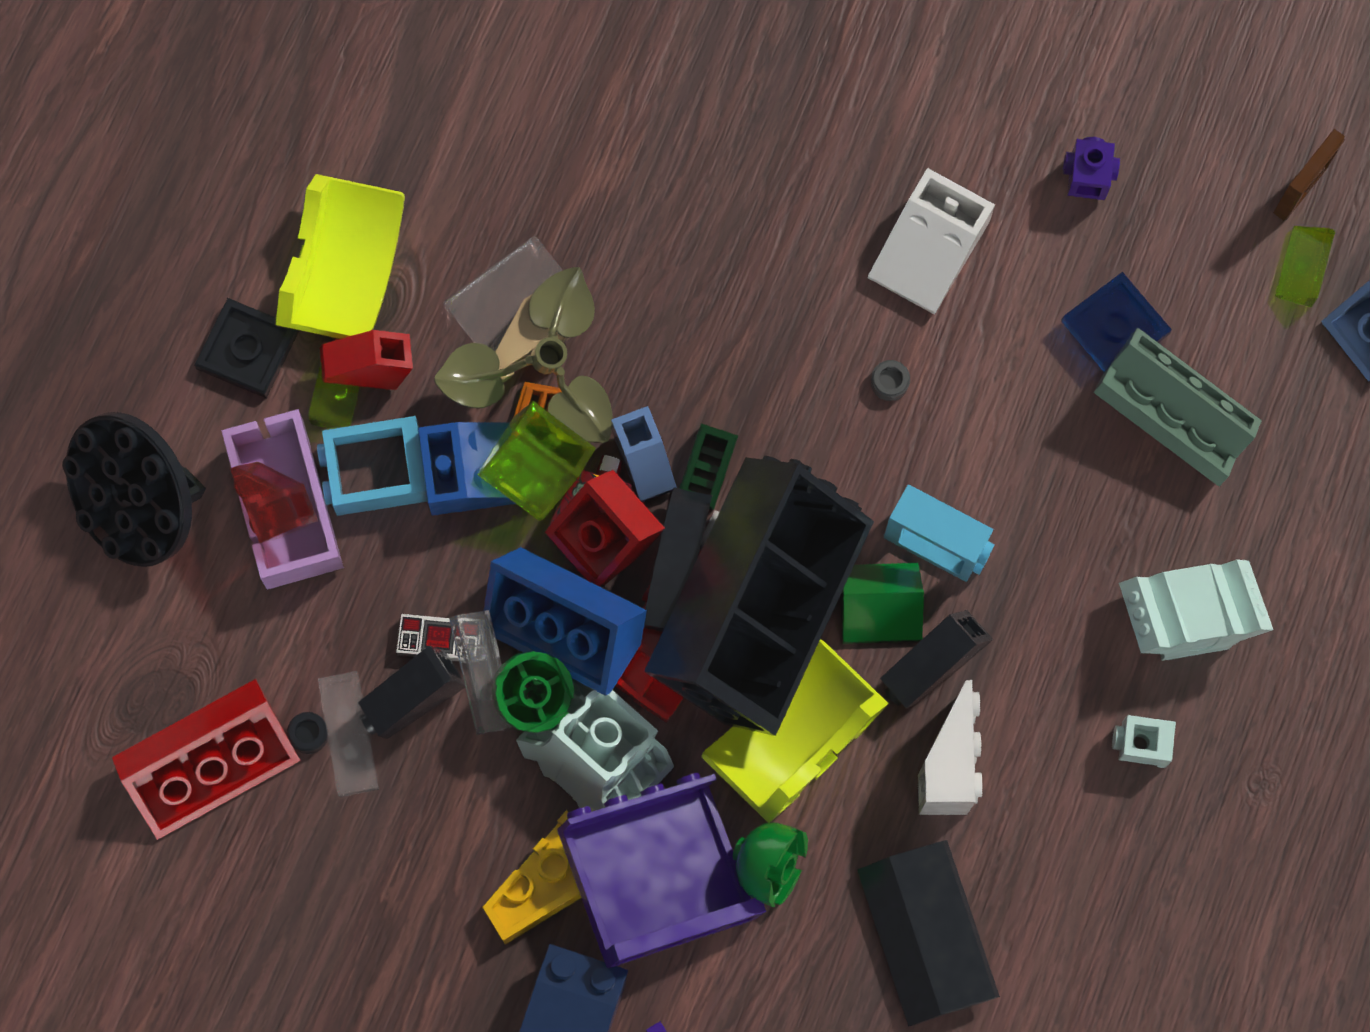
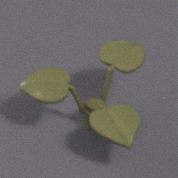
(563, 307)

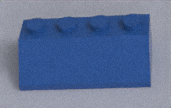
(563, 615)

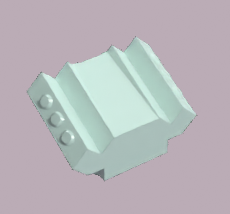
(1195, 609)
(599, 749)

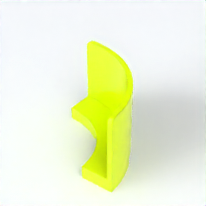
(344, 259)
(824, 716)

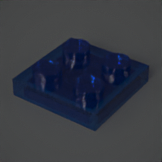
(1110, 317)

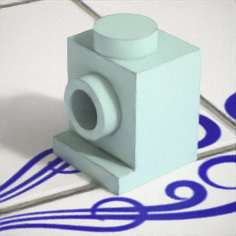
(1157, 733)

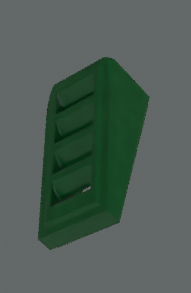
(719, 436)

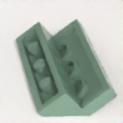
(1177, 406)

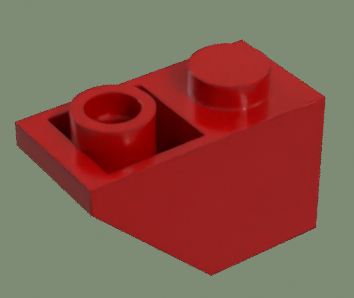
(368, 360)

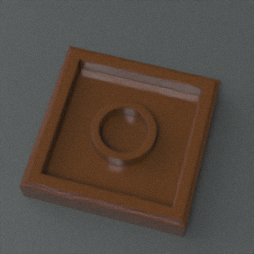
(1309, 175)

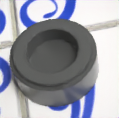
(890, 380)

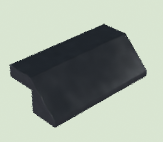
(928, 933)

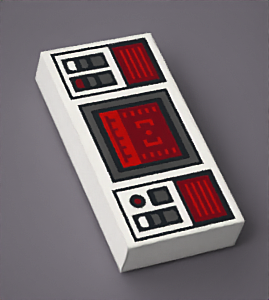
(422, 631)

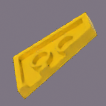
(534, 890)

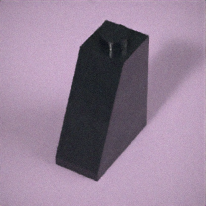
(935, 658)
(410, 693)

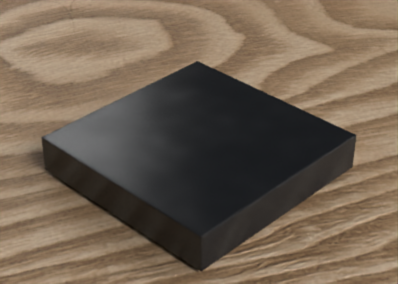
(246, 348)

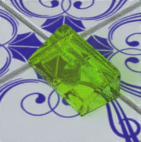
(1305, 264)
(332, 404)

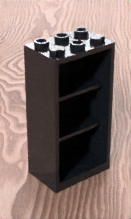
(760, 594)

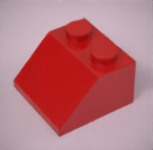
(604, 528)

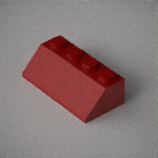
(205, 759)

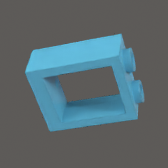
(377, 498)
(939, 534)

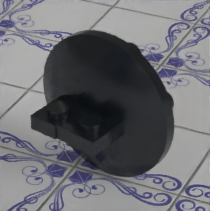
(131, 487)

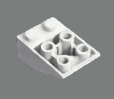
(931, 241)
(948, 775)

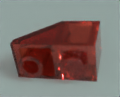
(273, 501)

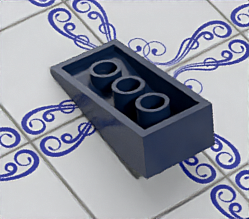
(574, 994)

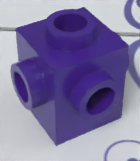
(1091, 168)

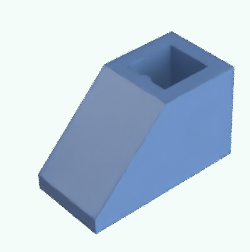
(643, 454)

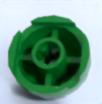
(549, 689)
(769, 860)

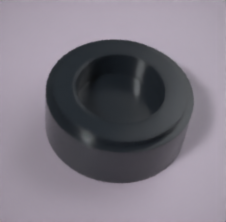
(307, 732)

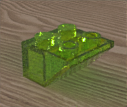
(536, 460)

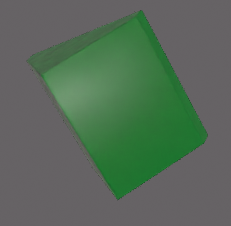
(883, 604)

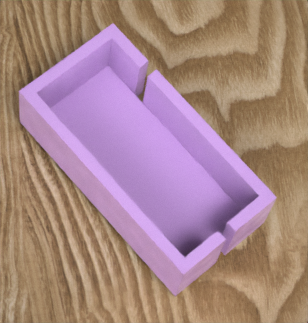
(288, 451)

